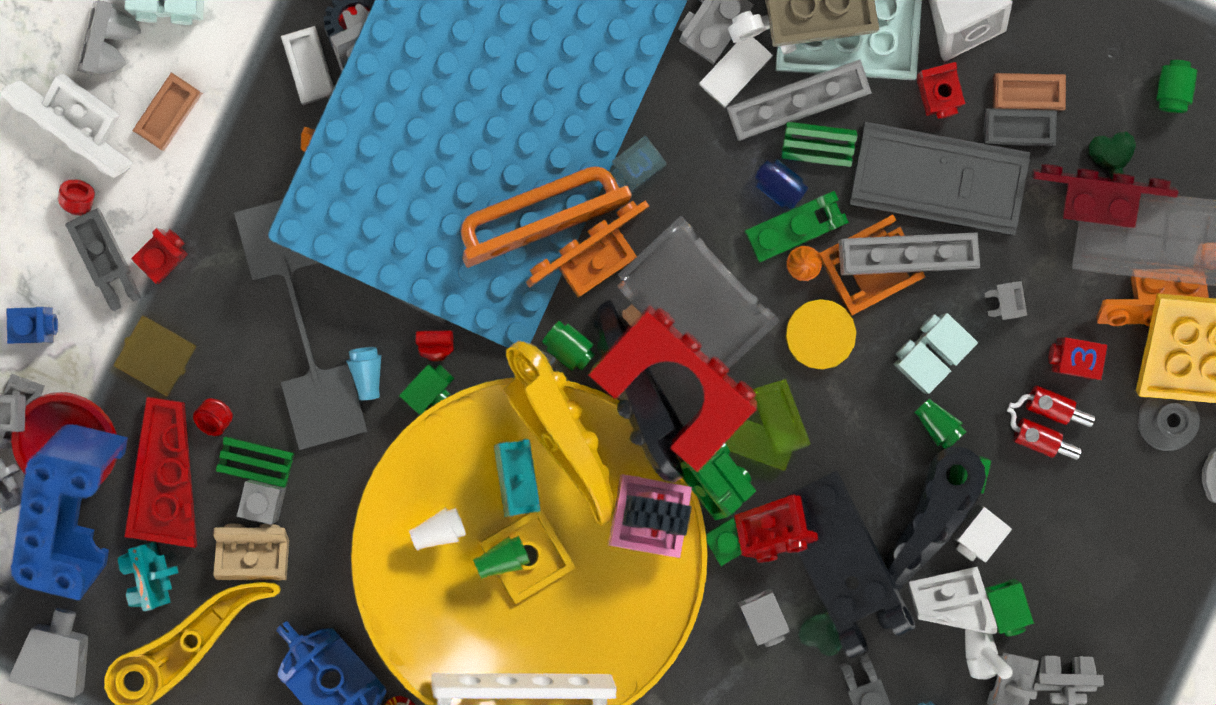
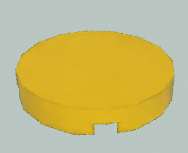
(820, 334)

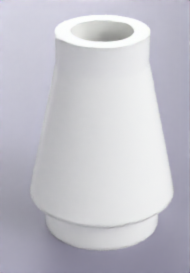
(438, 530)

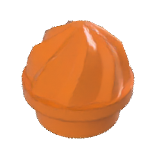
(804, 263)

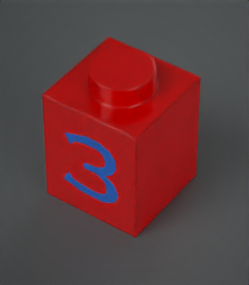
(1078, 358)

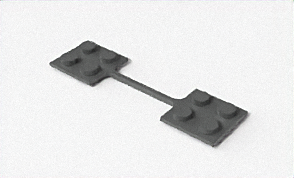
(322, 402)

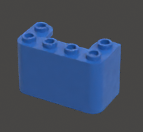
(49, 545)

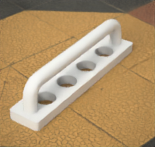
(523, 685)

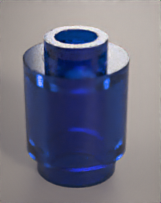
(780, 183)

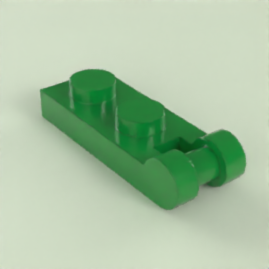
(795, 227)

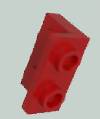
(774, 529)

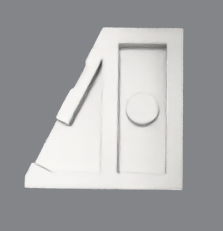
(954, 600)

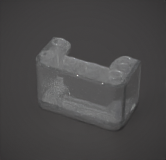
(697, 293)

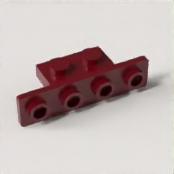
(1103, 199)

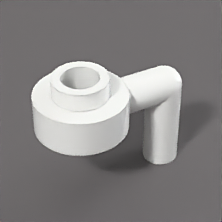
(749, 25)

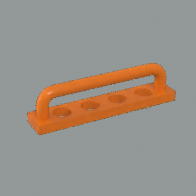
(478, 253)

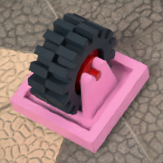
(650, 516)

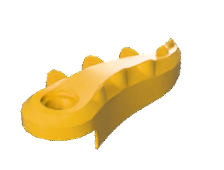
(556, 424)
(181, 649)

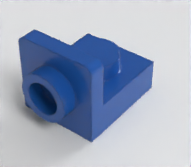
(31, 325)

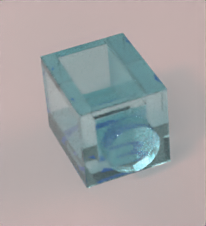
(637, 164)

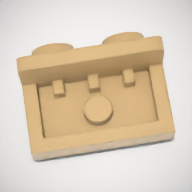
(251, 552)

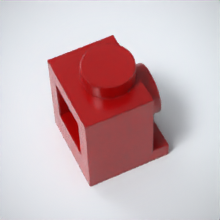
(929, 82)

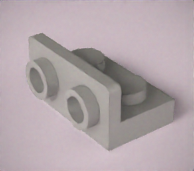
(708, 28)

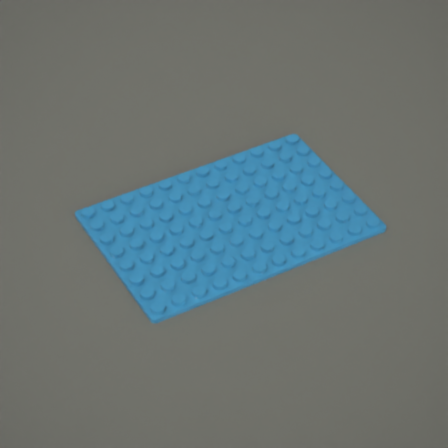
(459, 113)

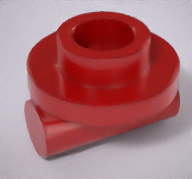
(435, 344)

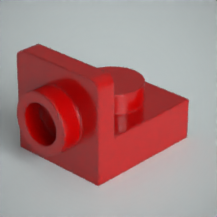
(160, 254)

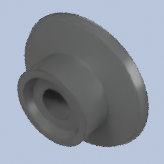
(1154, 426)

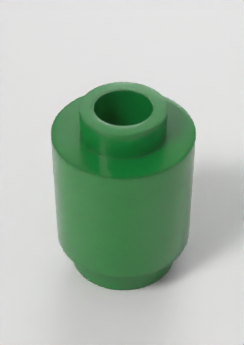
(1176, 86)
(568, 346)

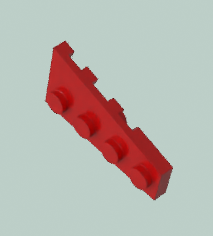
(162, 483)

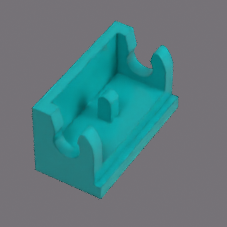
(517, 477)

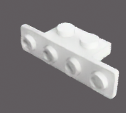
(74, 118)

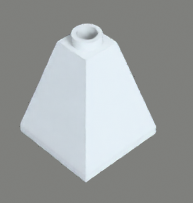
(967, 23)

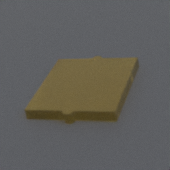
(155, 355)

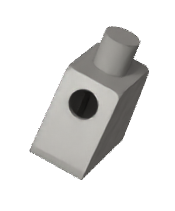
(53, 657)

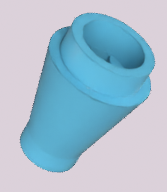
(365, 371)

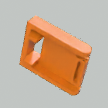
(872, 286)

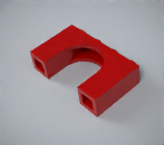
(656, 340)

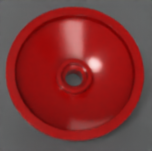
(50, 413)

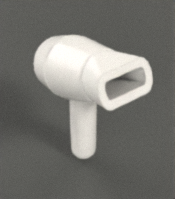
(983, 657)

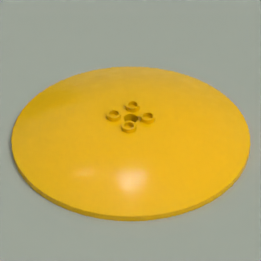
(568, 612)

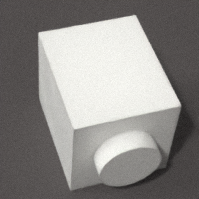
(980, 534)

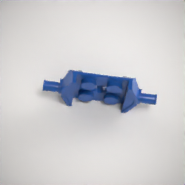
(321, 653)

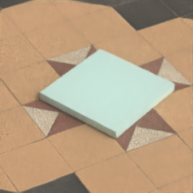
(885, 54)

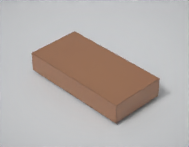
(1029, 91)
(167, 111)

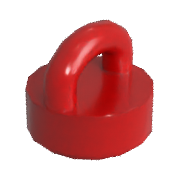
(76, 197)
(212, 417)

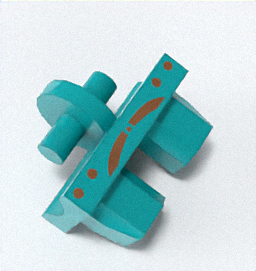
(150, 576)

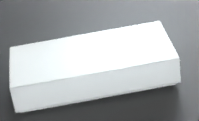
(308, 65)
(735, 70)

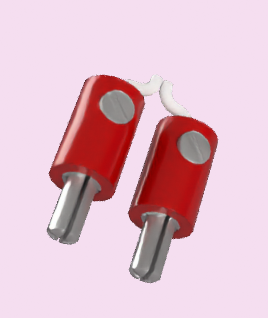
(1053, 407)

